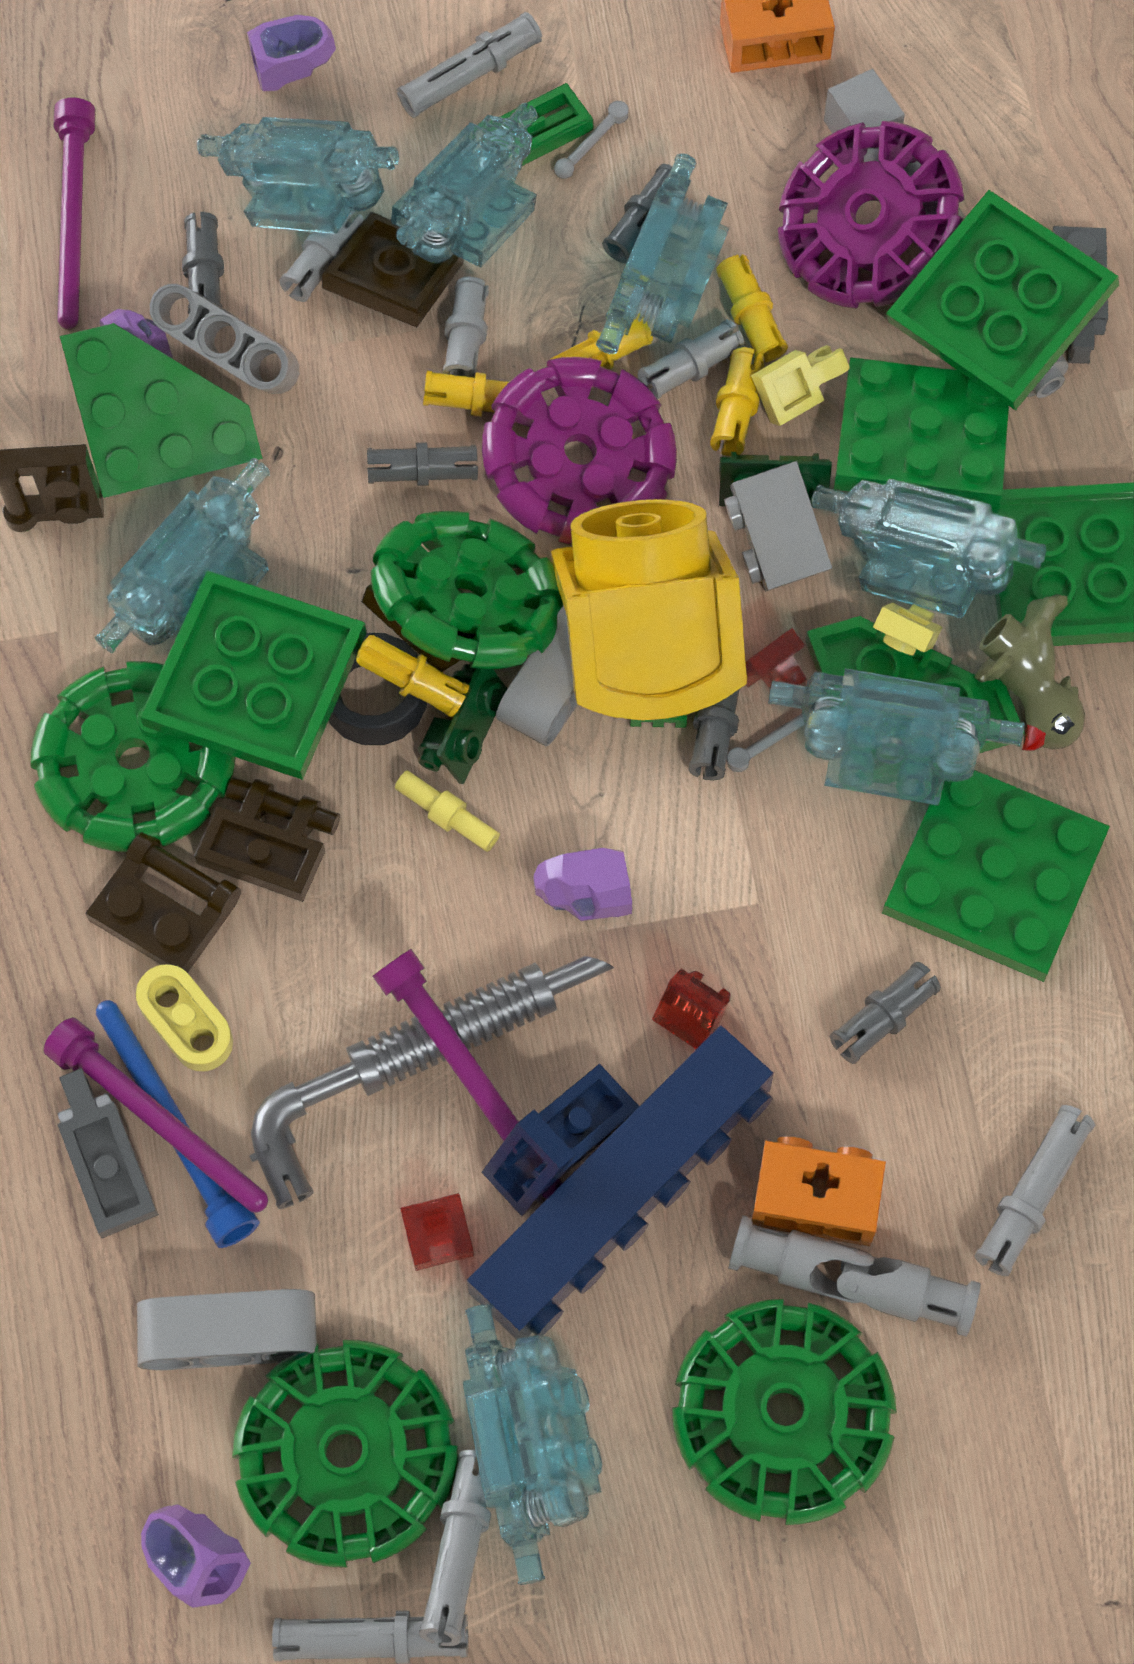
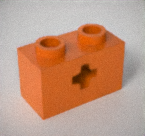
(776, 32)
(851, 1186)

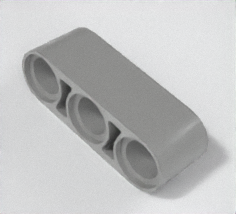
(200, 332)
(542, 691)
(225, 1329)

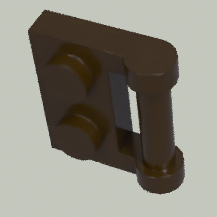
(64, 484)
(153, 920)

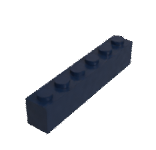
(621, 1184)

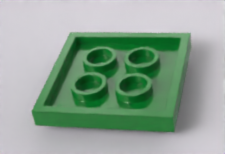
(1002, 299)
(921, 430)
(1086, 559)
(254, 674)
(997, 872)

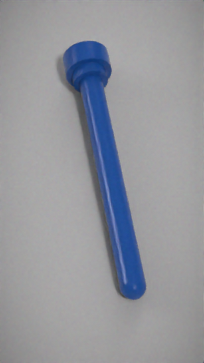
(227, 1218)

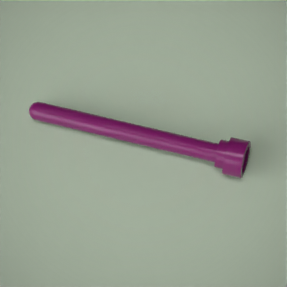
(74, 124)
(405, 982)
(74, 1047)

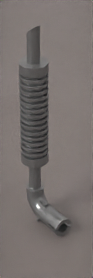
(403, 1053)

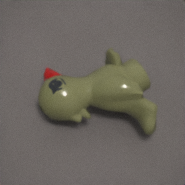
(1025, 663)

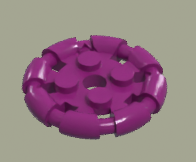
(875, 244)
(571, 419)

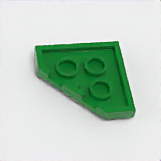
(151, 414)
(861, 647)

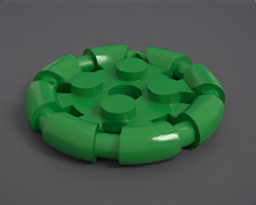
(420, 589)
(97, 752)
(776, 1447)
(351, 1489)

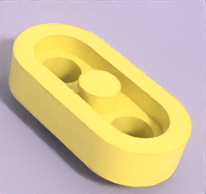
(185, 1020)

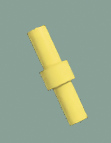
(447, 811)

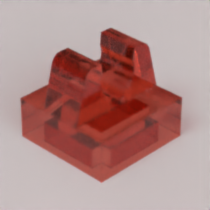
(777, 662)
(691, 1008)
(437, 1231)

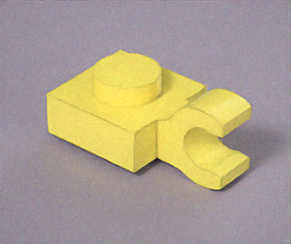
(793, 382)
(908, 628)

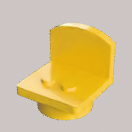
(650, 611)

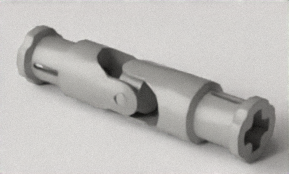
(881, 1283)

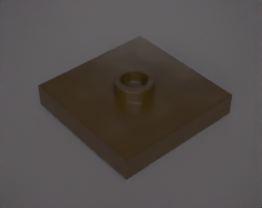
(386, 274)

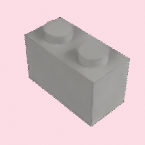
(778, 527)

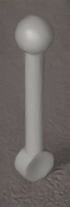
(616, 115)
(739, 758)

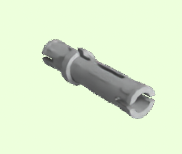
(485, 55)
(1024, 1208)
(464, 1521)
(361, 1638)

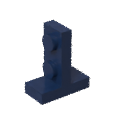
(557, 1138)

